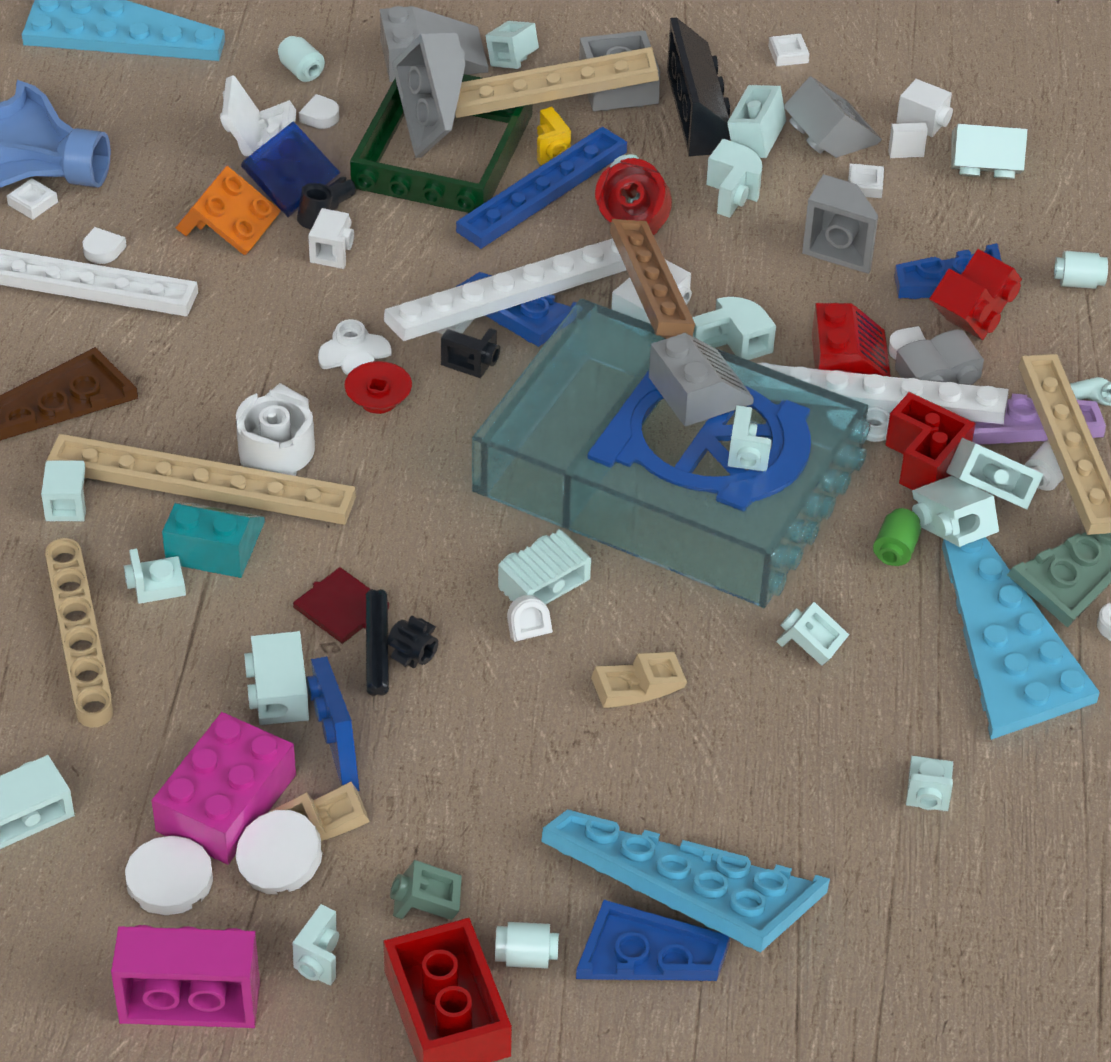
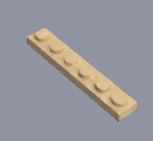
(557, 82)
(1069, 440)

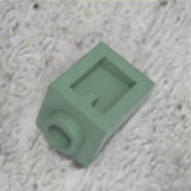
(426, 890)

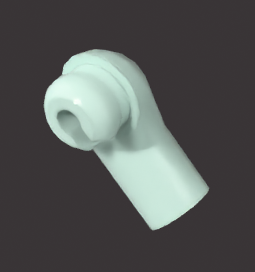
(1094, 389)

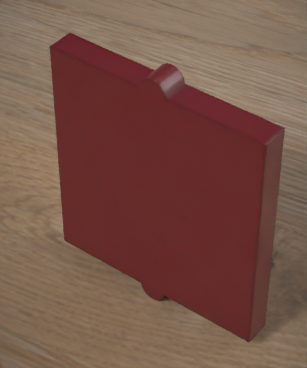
(336, 605)

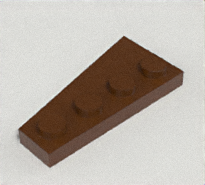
(64, 393)

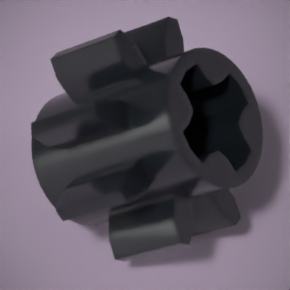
(412, 642)

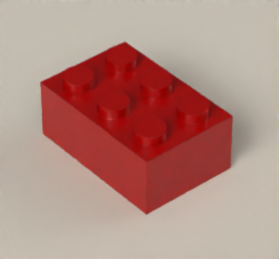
(447, 995)

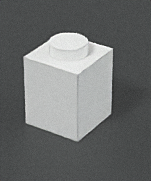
(927, 104)

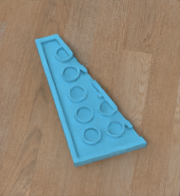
(120, 28)
(1012, 648)
(691, 878)

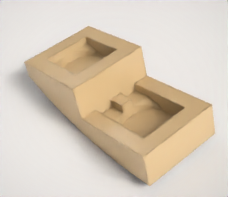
(645, 680)
(333, 812)

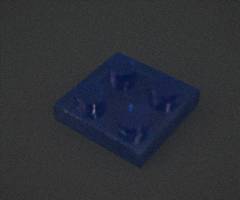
(287, 165)

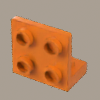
(232, 211)

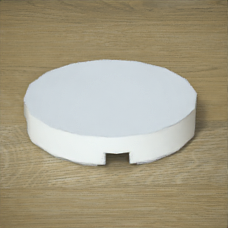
(279, 851)
(168, 875)

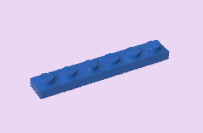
(541, 187)

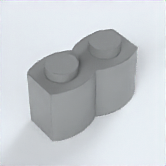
(941, 359)

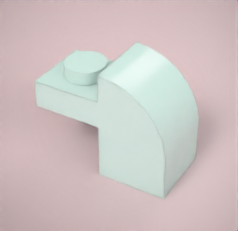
(736, 174)
(740, 325)

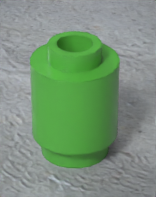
(897, 537)

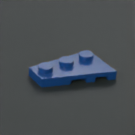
(921, 277)
(530, 320)
(335, 719)
(650, 947)

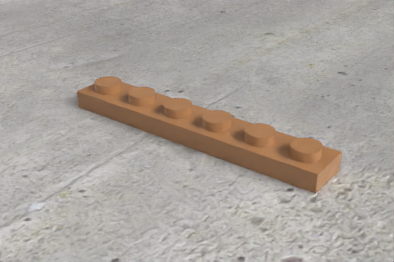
(652, 278)

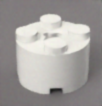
(275, 432)

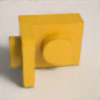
(553, 135)

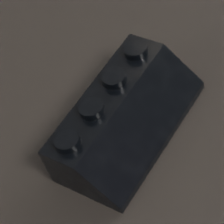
(696, 90)

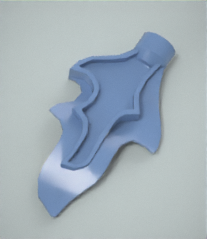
(44, 146)

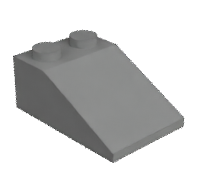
(404, 24)
(429, 87)

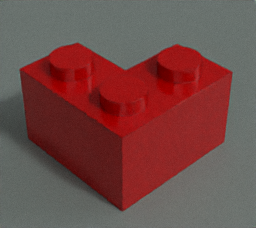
(978, 294)
(926, 438)

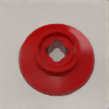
(378, 386)

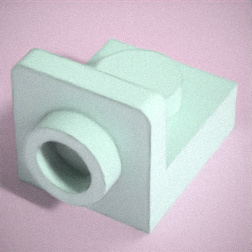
(746, 448)
(155, 578)
(813, 632)
(929, 783)
(315, 945)

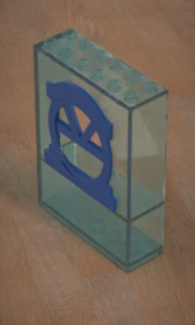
(576, 455)

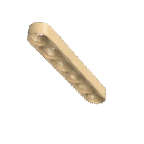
(82, 629)

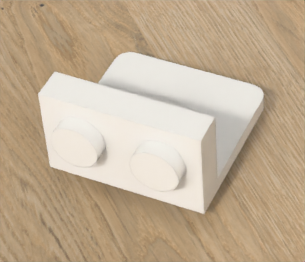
(247, 123)

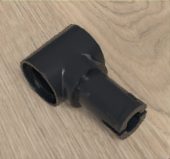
(318, 196)

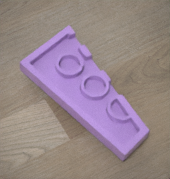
(1024, 424)

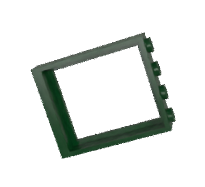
(427, 187)

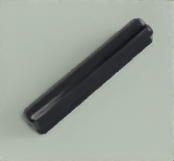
(377, 642)

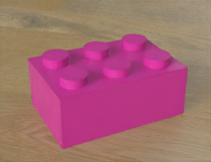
(224, 786)
(186, 976)

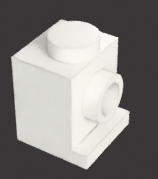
(330, 238)

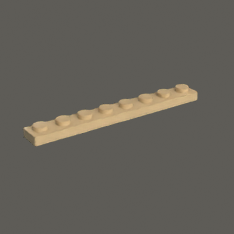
(208, 479)

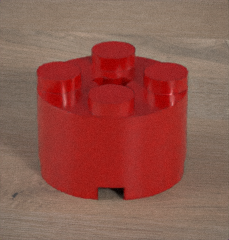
(624, 182)

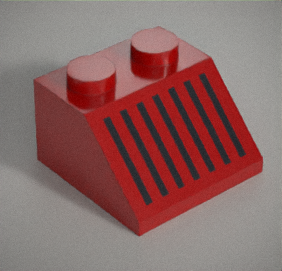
(848, 340)

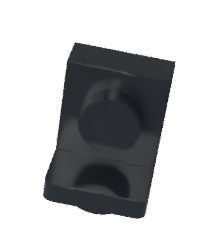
(469, 353)

